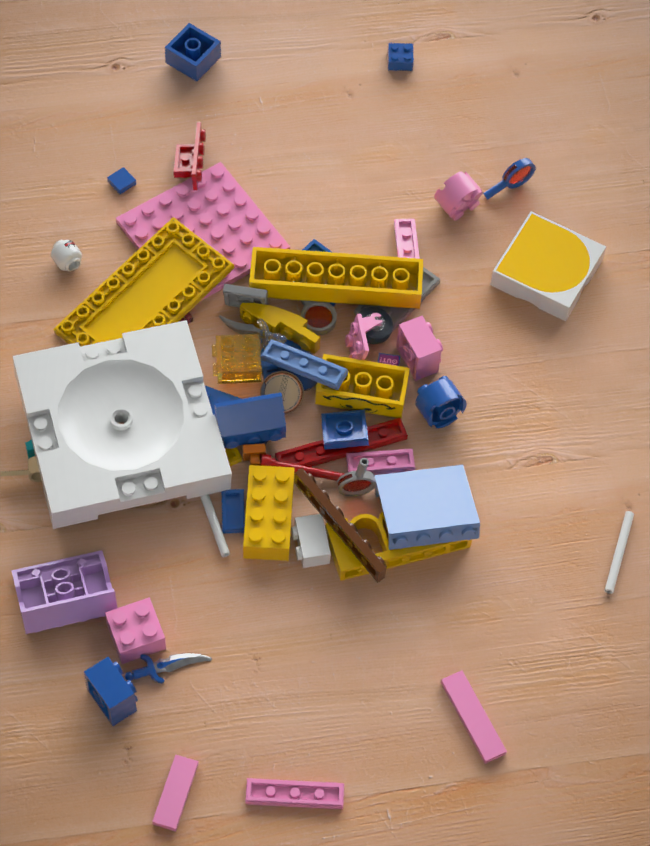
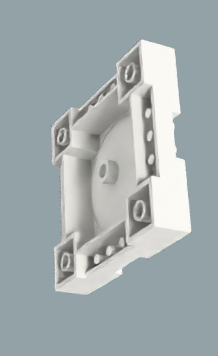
(100, 466)

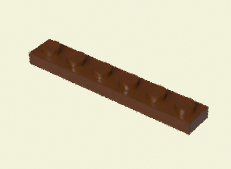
(335, 518)

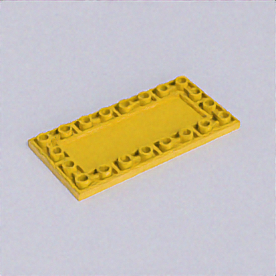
(149, 288)

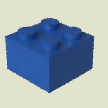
(192, 52)
(111, 691)

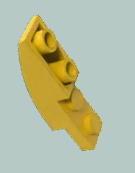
(281, 321)

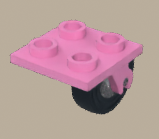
(370, 326)

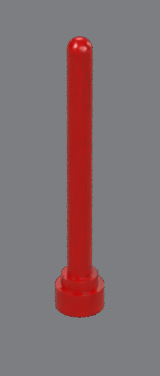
(266, 460)

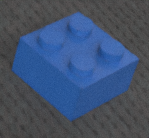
(400, 56)

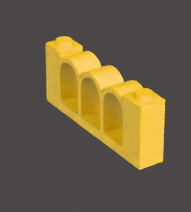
(349, 566)

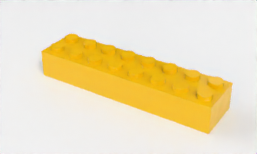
(337, 277)

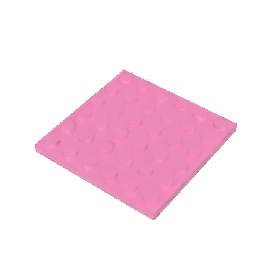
(215, 212)

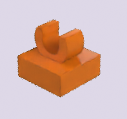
(253, 453)

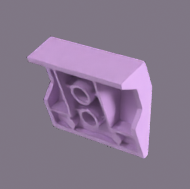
(64, 591)

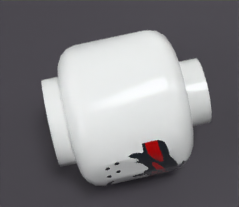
(66, 255)

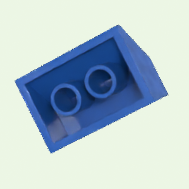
(251, 420)

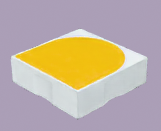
(547, 265)

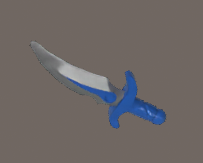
(164, 665)

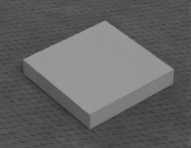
(237, 295)

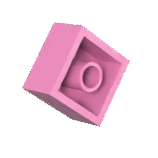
(419, 347)
(135, 630)

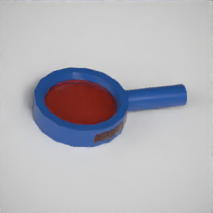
(513, 177)

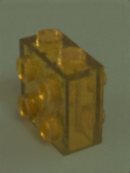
(237, 358)

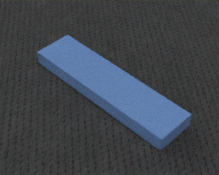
(304, 364)

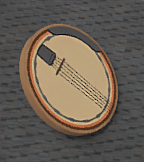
(288, 385)

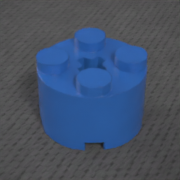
(440, 402)

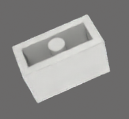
(312, 540)

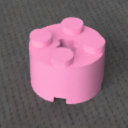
(458, 195)

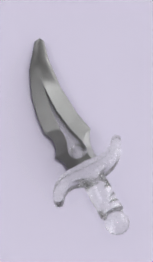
(264, 333)

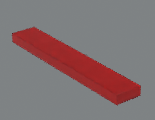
(314, 453)

